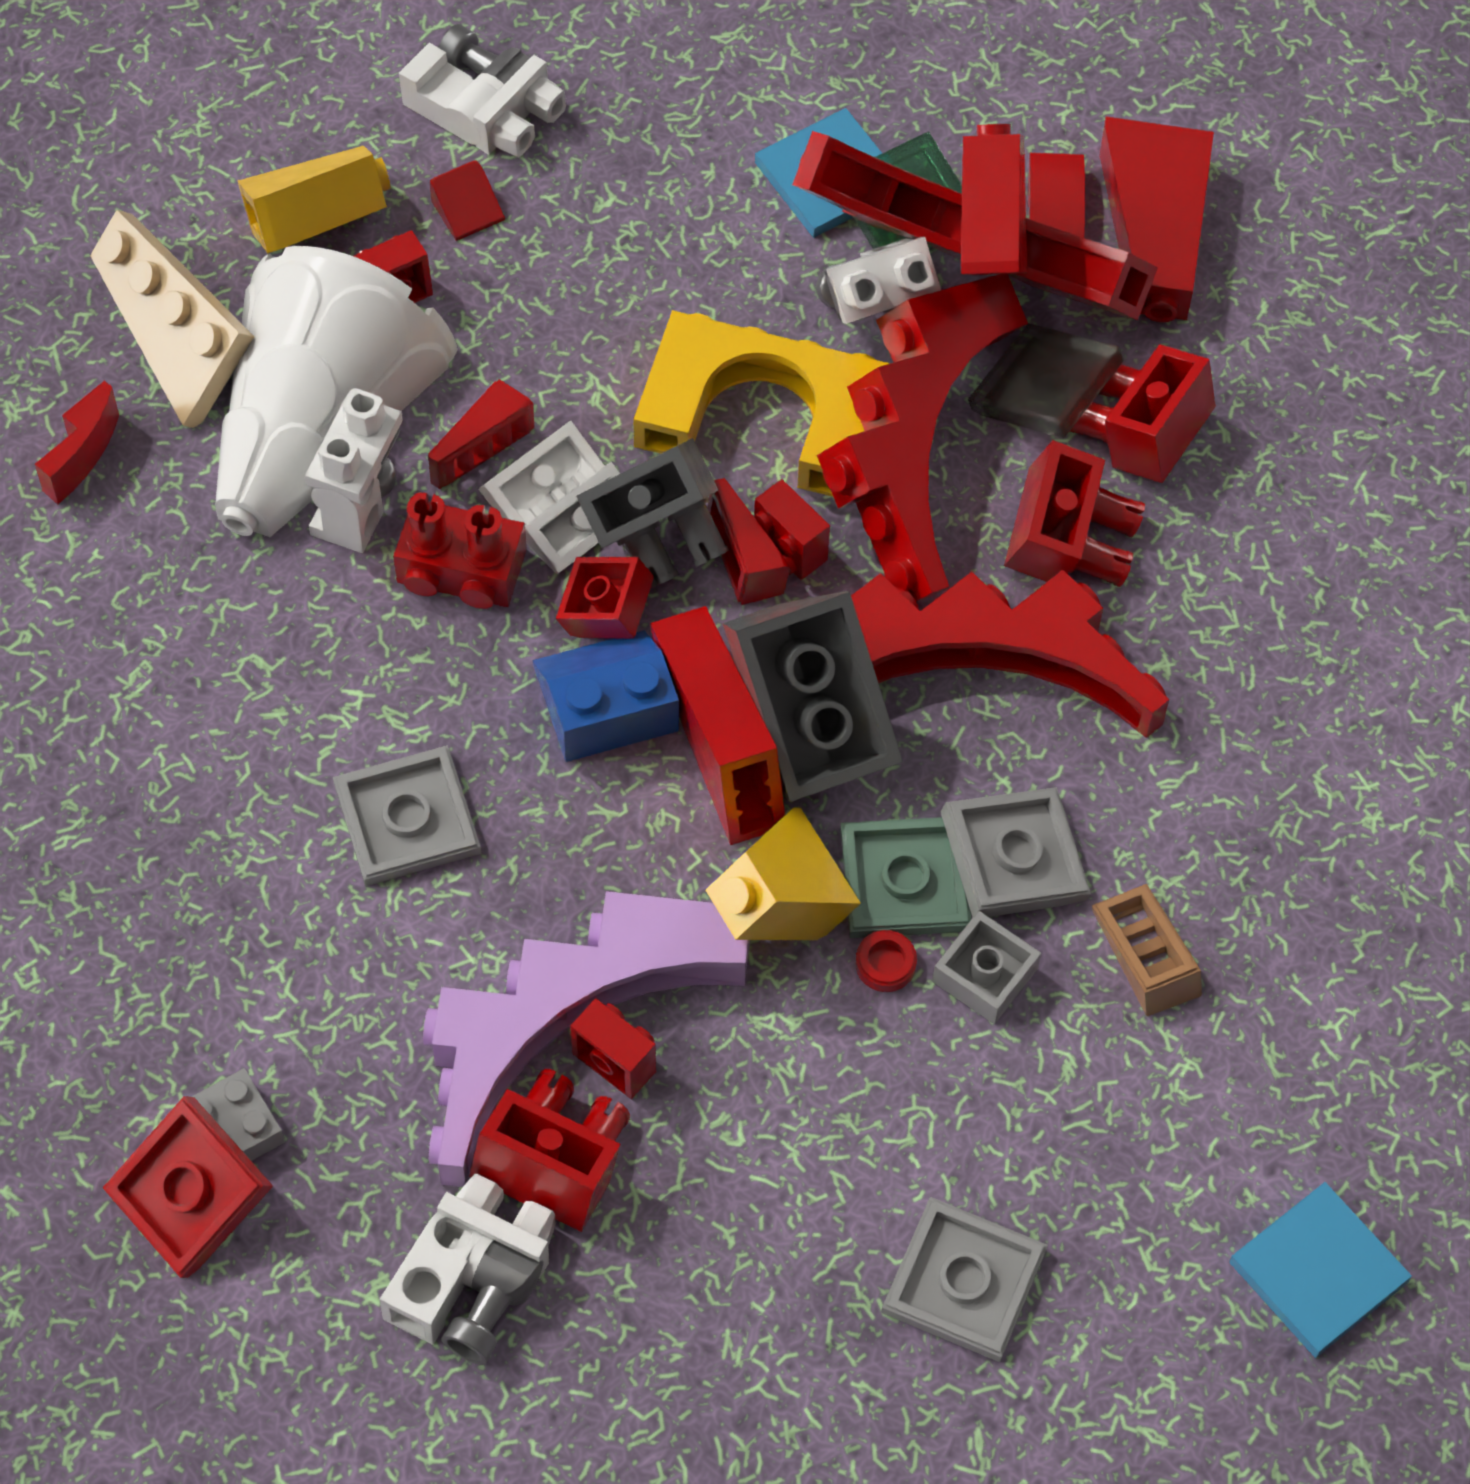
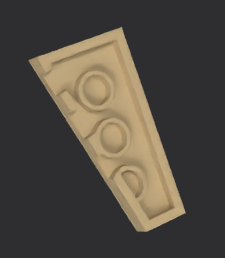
(173, 316)

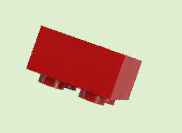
(405, 260)
(793, 528)
(605, 597)
(614, 1047)

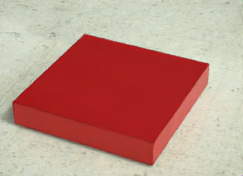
(187, 1187)

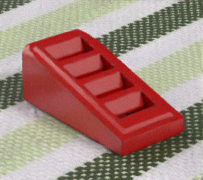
(483, 431)
(753, 560)

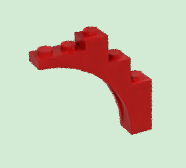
(920, 208)
(899, 407)
(1044, 636)

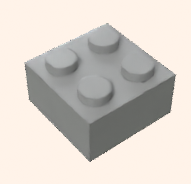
(986, 967)
(242, 1114)

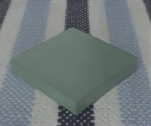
(903, 877)

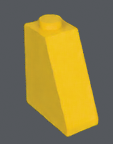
(313, 196)
(784, 886)

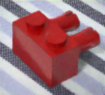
(1156, 412)
(1055, 518)
(459, 552)
(547, 1156)

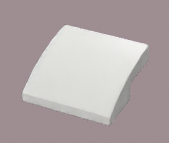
(543, 494)

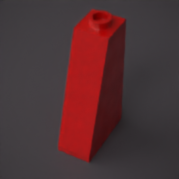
(1157, 204)
(722, 725)

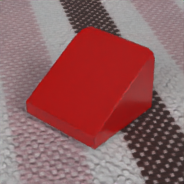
(465, 200)

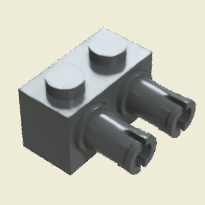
(665, 486)

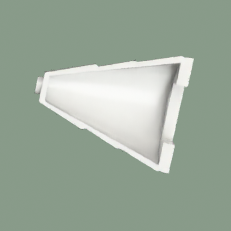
(317, 333)

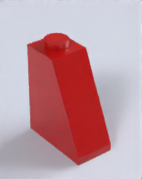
(993, 202)

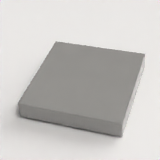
(406, 815)
(1015, 852)
(964, 1279)

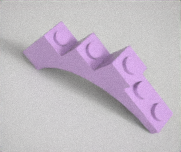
(490, 1037)

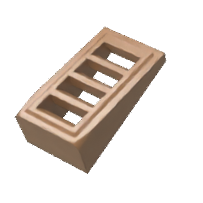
(1162, 983)

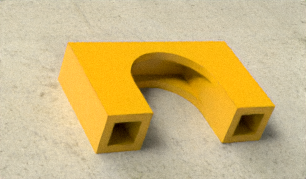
(708, 356)

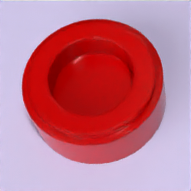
(886, 961)

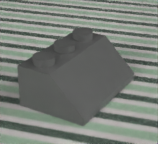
(815, 691)

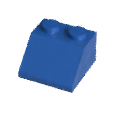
(608, 695)

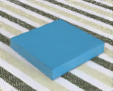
(782, 159)
(1320, 1269)

